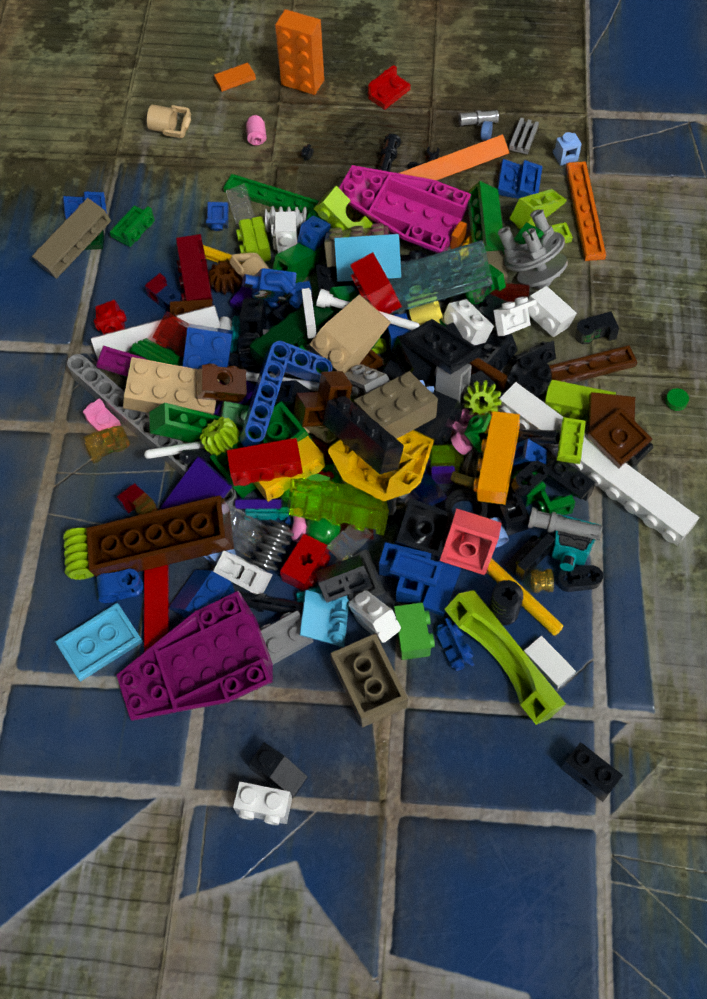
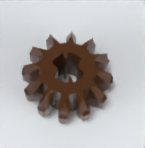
(224, 277)

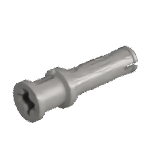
(554, 522)

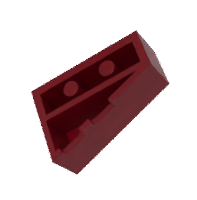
(193, 268)

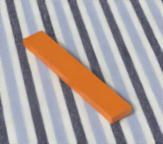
(461, 160)
(585, 211)

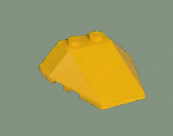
(390, 484)

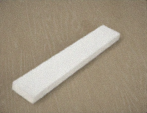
(124, 338)

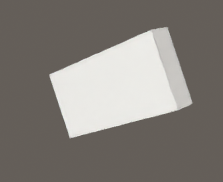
(309, 313)
(549, 662)

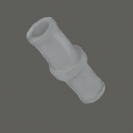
(478, 117)

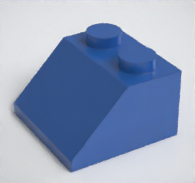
(200, 591)

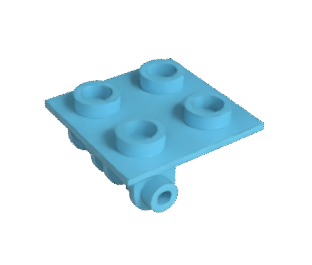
(324, 620)

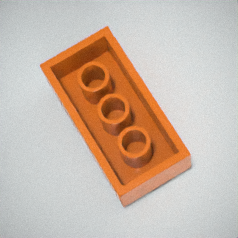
(300, 51)

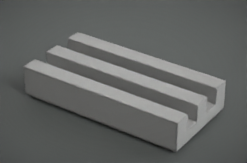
(528, 125)

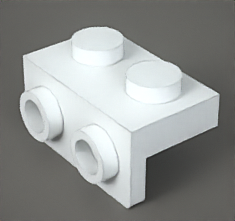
(513, 316)

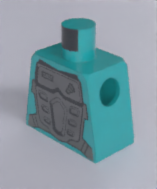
(571, 548)

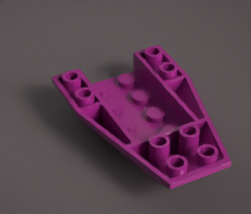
(199, 663)

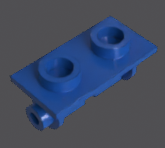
(461, 652)

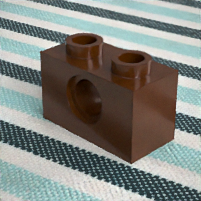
(211, 389)

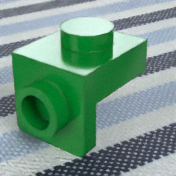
(476, 430)

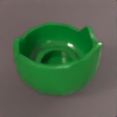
(322, 530)

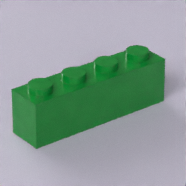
(485, 216)

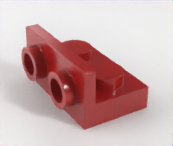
(387, 88)

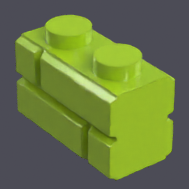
(254, 237)

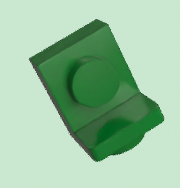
(560, 504)

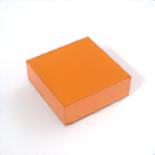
(458, 235)

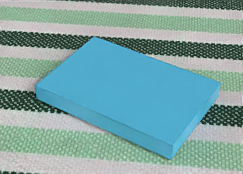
(351, 249)
(98, 642)

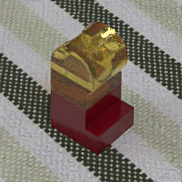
(136, 499)

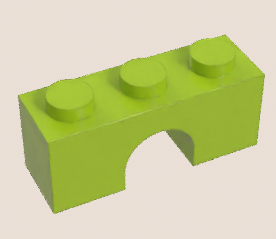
(333, 210)

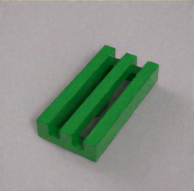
(154, 352)

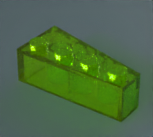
(337, 504)

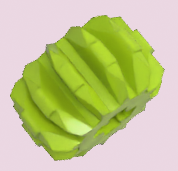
(473, 398)
(219, 436)

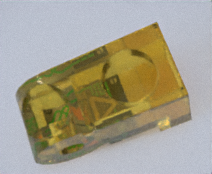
(106, 442)

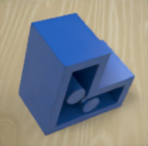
(407, 590)

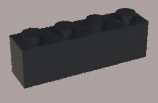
(363, 435)

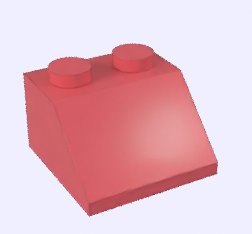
(471, 541)

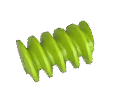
(76, 554)

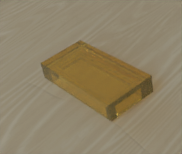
(462, 480)

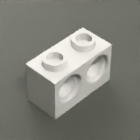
(242, 573)

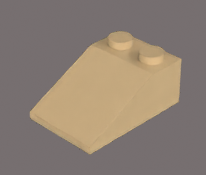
(350, 334)

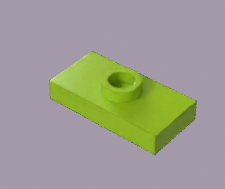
(571, 440)

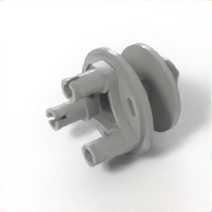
(538, 258)

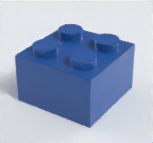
(207, 346)

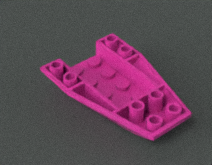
(409, 205)

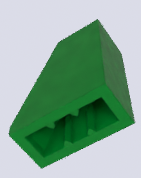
(298, 260)

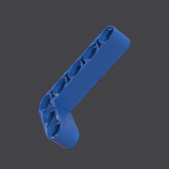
(272, 385)

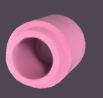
(255, 130)

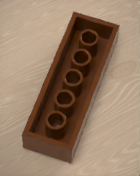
(161, 537)

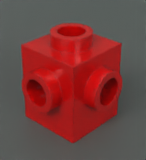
(109, 317)

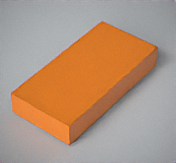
(234, 77)

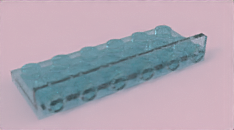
(442, 276)

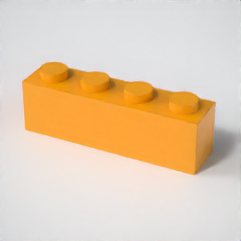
(498, 458)

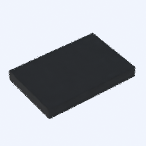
(441, 346)

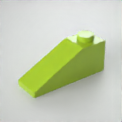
(546, 200)

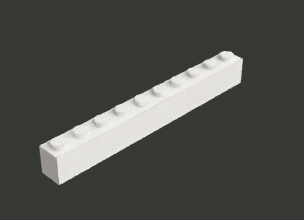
(624, 484)

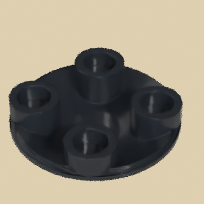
(531, 374)

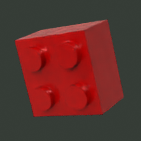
(374, 284)

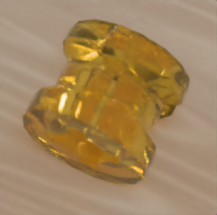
(542, 580)

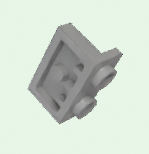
(283, 637)

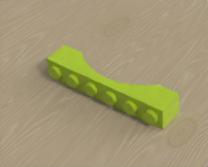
(533, 689)

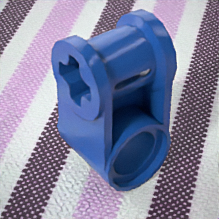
(118, 585)

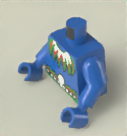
(274, 287)

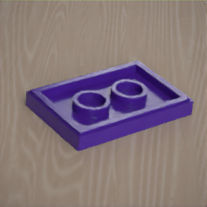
(197, 484)

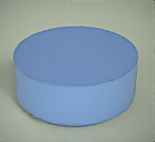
(486, 130)

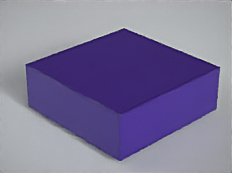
(442, 474)

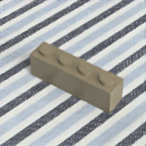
(71, 238)

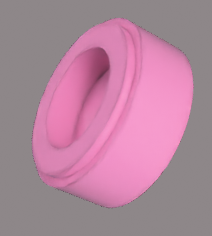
(461, 443)

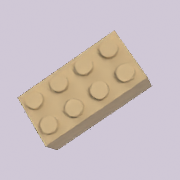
(156, 382)

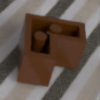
(311, 406)

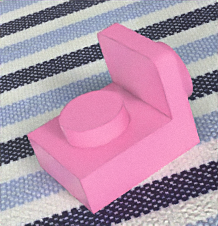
(99, 416)

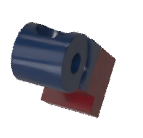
(161, 293)

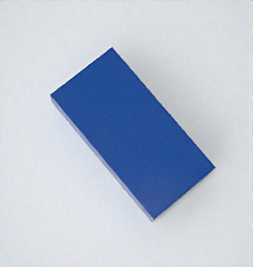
(416, 568)

